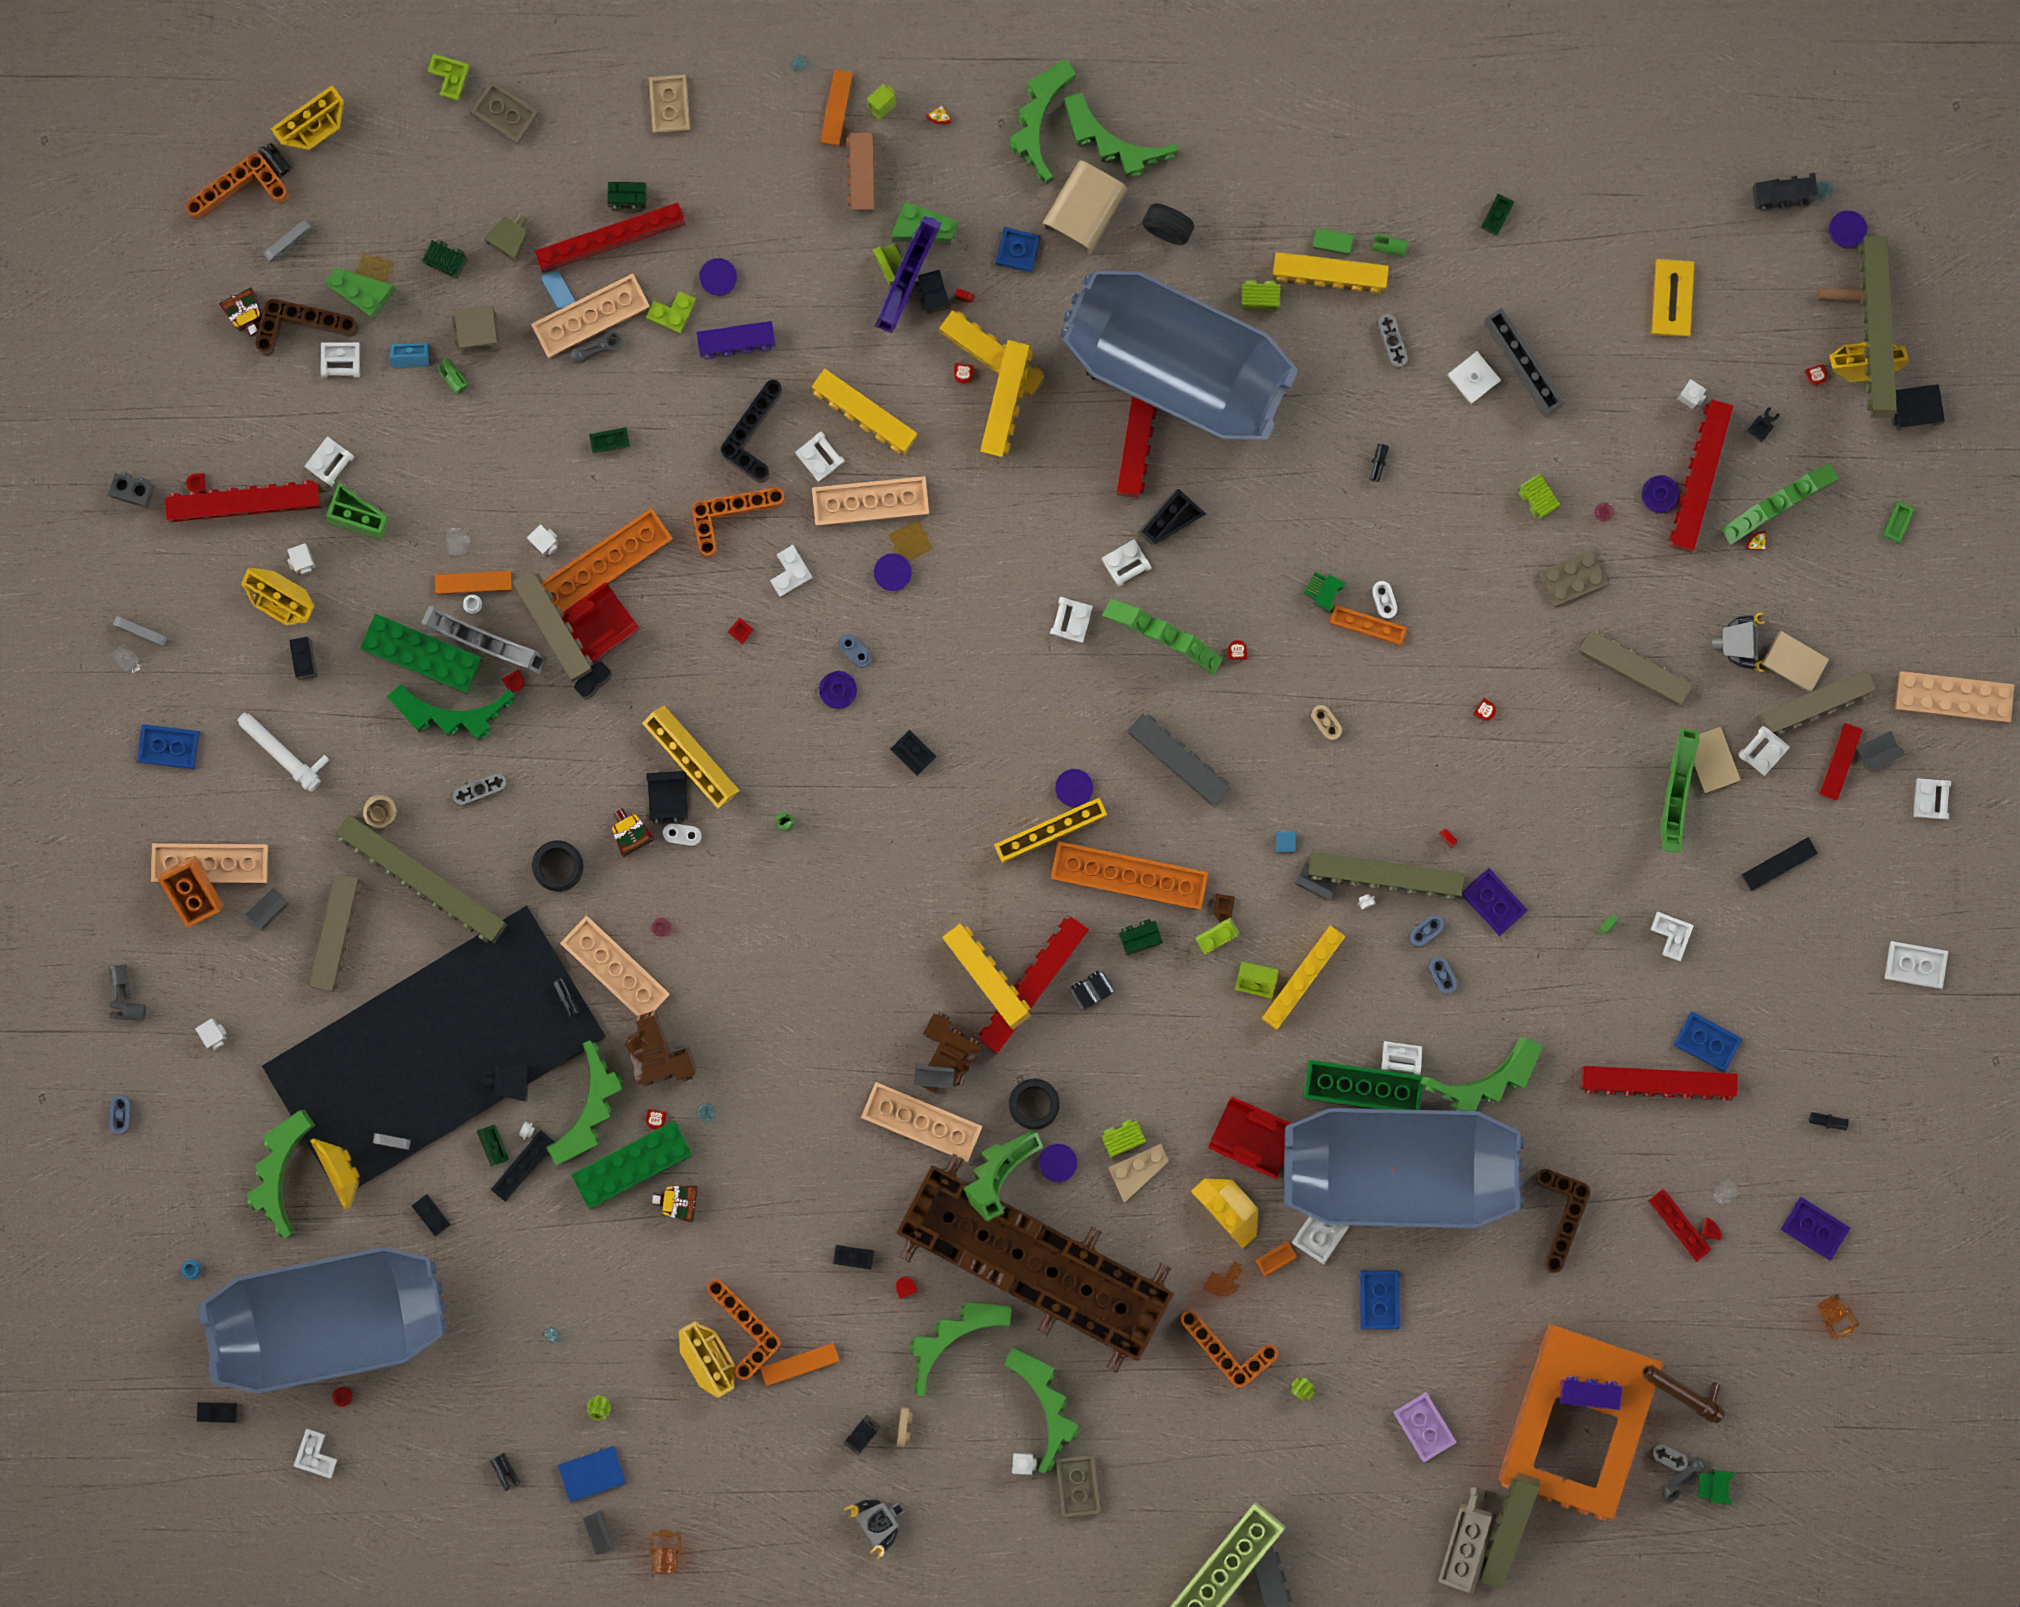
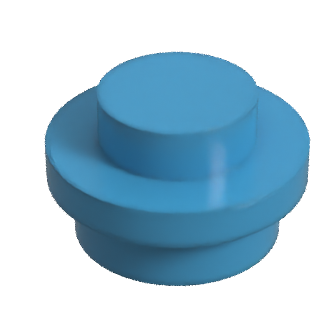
(191, 1269)

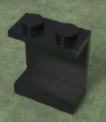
(1918, 407)
(667, 796)

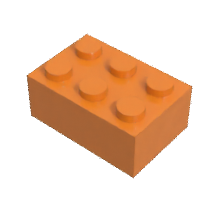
(190, 891)

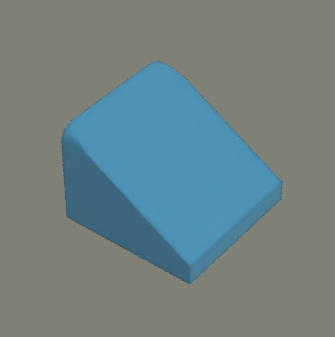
(1285, 842)

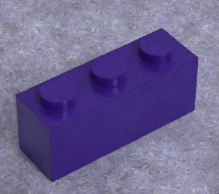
(1590, 1393)

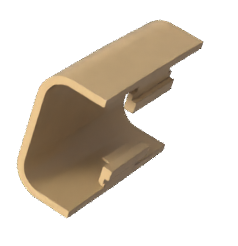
(1086, 205)

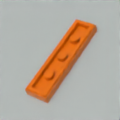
(836, 107)
(473, 582)
(1368, 625)
(800, 1364)

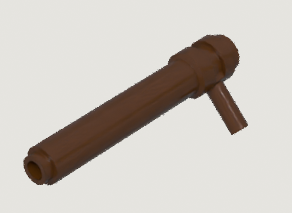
(1703, 1406)

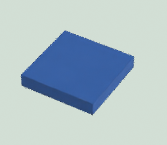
(1018, 250)

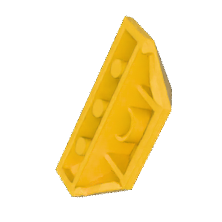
(312, 121)
(1850, 361)
(277, 596)
(339, 1171)
(1229, 1208)
(707, 1359)

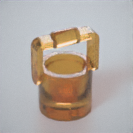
(1833, 1311)
(664, 1559)

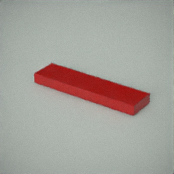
(1840, 761)
(1679, 1225)

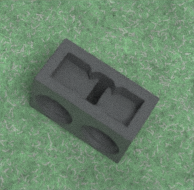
(130, 493)

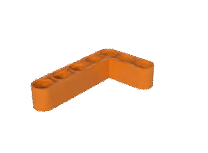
(237, 184)
(730, 510)
(748, 1326)
(1223, 1353)

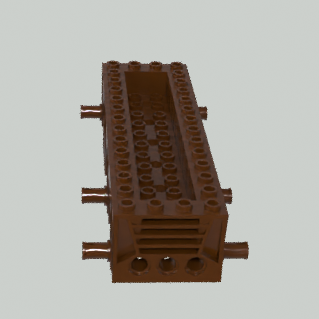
(1027, 1278)

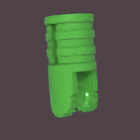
(1390, 245)
(453, 376)
(788, 826)

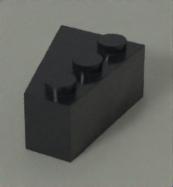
(1785, 192)
(1170, 517)

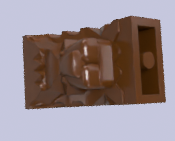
(953, 1049)
(652, 1054)

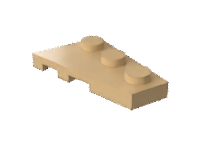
(1137, 1170)

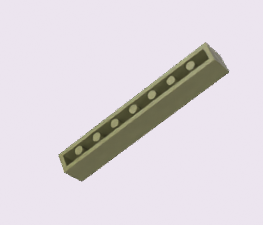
(1385, 874)

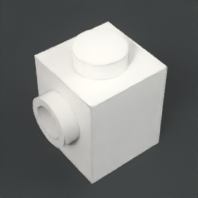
(1692, 394)
(543, 540)
(301, 559)
(212, 1034)
(1023, 1463)

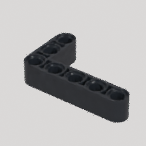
(749, 430)

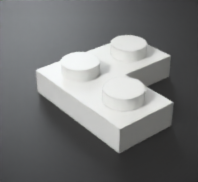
(795, 573)
(1677, 933)
(310, 1457)

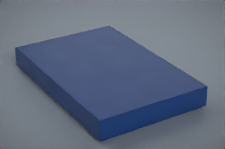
(168, 746)
(1707, 1042)
(1379, 1300)
(591, 1474)

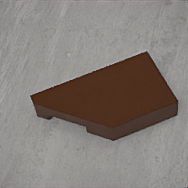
(1223, 907)

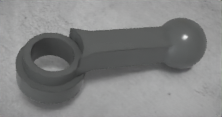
(577, 355)
(1672, 1491)

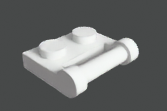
(340, 354)
(324, 457)
(814, 460)
(1123, 557)
(1077, 623)
(1768, 755)
(1925, 798)
(1401, 1053)

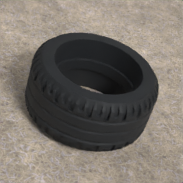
(1168, 224)
(547, 848)
(1034, 1083)

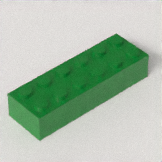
(421, 654)
(1361, 1086)
(632, 1165)

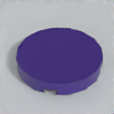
(1847, 229)
(718, 277)
(1660, 494)
(892, 572)
(838, 690)
(1074, 787)
(1058, 1162)

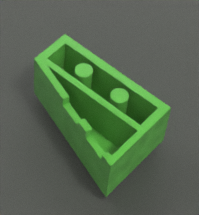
(911, 217)
(360, 291)
(355, 514)

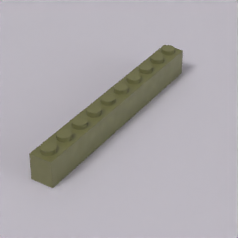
(1878, 327)
(421, 878)

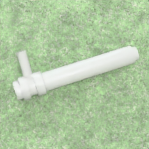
(300, 772)

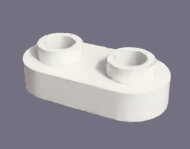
(1384, 600)
(682, 834)

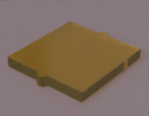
(374, 268)
(910, 541)

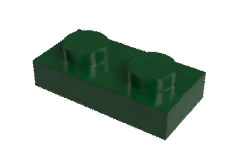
(1497, 214)
(609, 440)
(492, 1145)

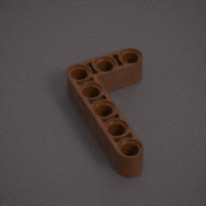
(300, 319)
(1566, 1216)

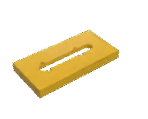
(1660, 320)

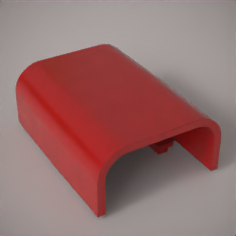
(600, 622)
(1251, 1137)

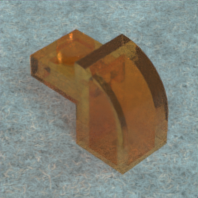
(1224, 1286)

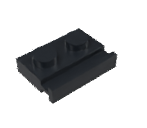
(913, 752)

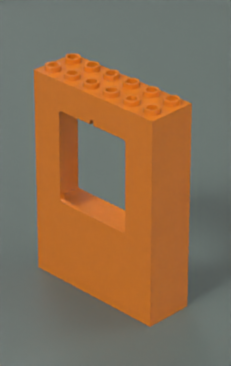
(1576, 1355)

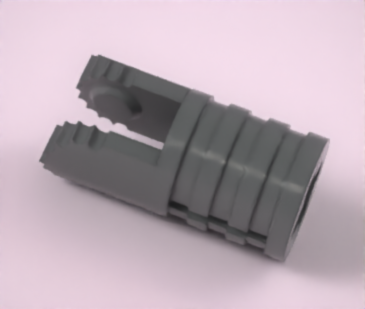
(119, 977)
(130, 1011)

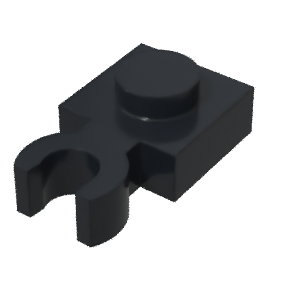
(1761, 426)

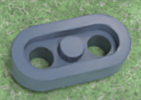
(854, 650)
(1426, 931)
(1443, 975)
(118, 1114)

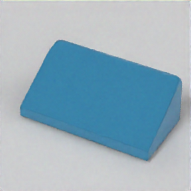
(557, 289)
(409, 355)

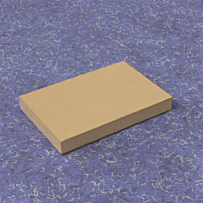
(669, 104)
(1795, 661)
(1714, 761)

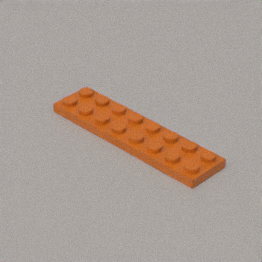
(608, 559)
(1129, 875)

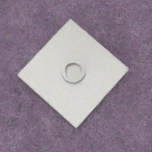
(1474, 377)

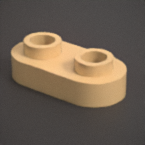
(1327, 722)
(903, 1435)

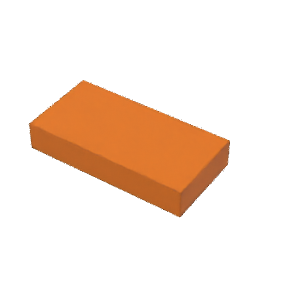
(1276, 1258)

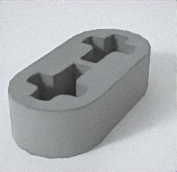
(391, 1141)
(1667, 1461)

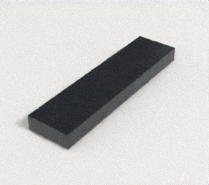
(1779, 864)
(522, 1166)

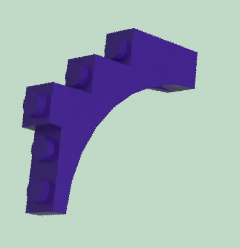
(907, 273)

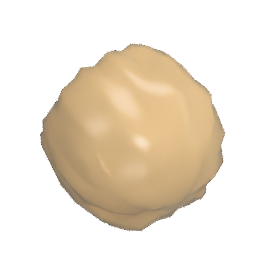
(379, 811)

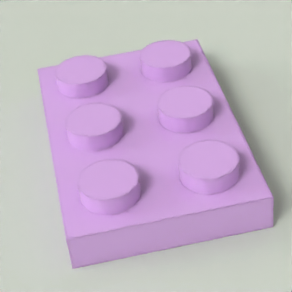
(1424, 1427)

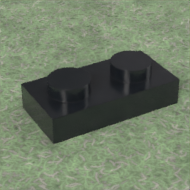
(431, 1215)
(853, 1257)
(217, 1412)

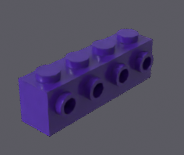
(736, 339)

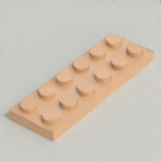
(590, 315)
(870, 501)
(1954, 697)
(219, 861)
(614, 968)
(921, 1121)

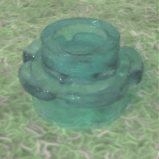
(799, 63)
(1828, 189)
(706, 1117)
(551, 1335)

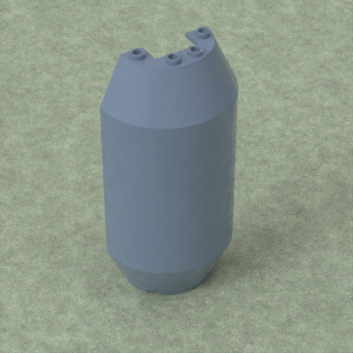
(1177, 354)
(1445, 1174)
(322, 1319)

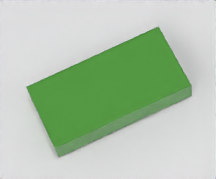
(1332, 241)
(1898, 522)
(1607, 925)

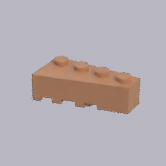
(862, 171)

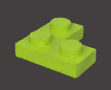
(453, 72)
(674, 317)

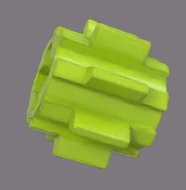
(1302, 1389)
(598, 1408)

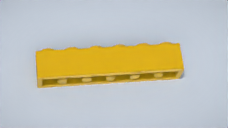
(1330, 272)
(984, 347)
(1006, 398)
(864, 411)
(691, 757)
(1050, 830)
(986, 976)
(1303, 977)

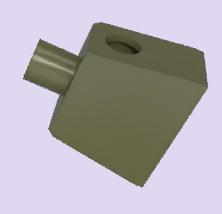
(509, 236)

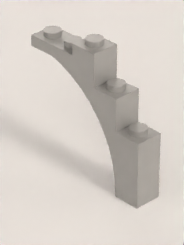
(483, 641)

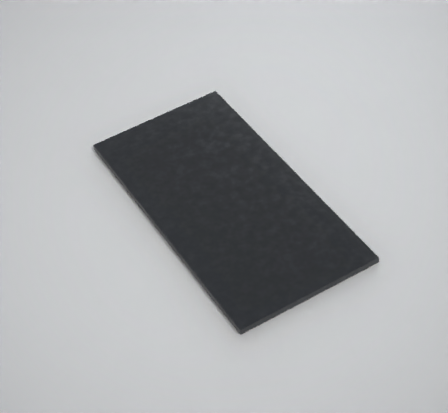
(421, 1050)

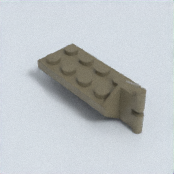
(1469, 1541)

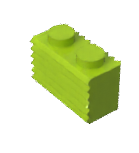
(882, 101)
(1260, 296)
(1539, 497)
(1217, 936)
(1124, 1138)

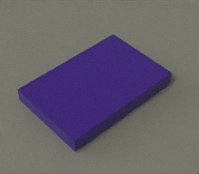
(1494, 902)
(1815, 1228)

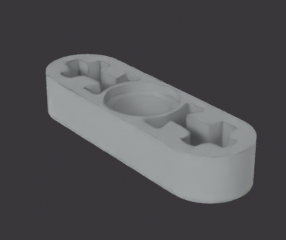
(288, 241)
(1393, 326)
(139, 631)
(464, 789)

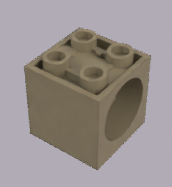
(476, 330)

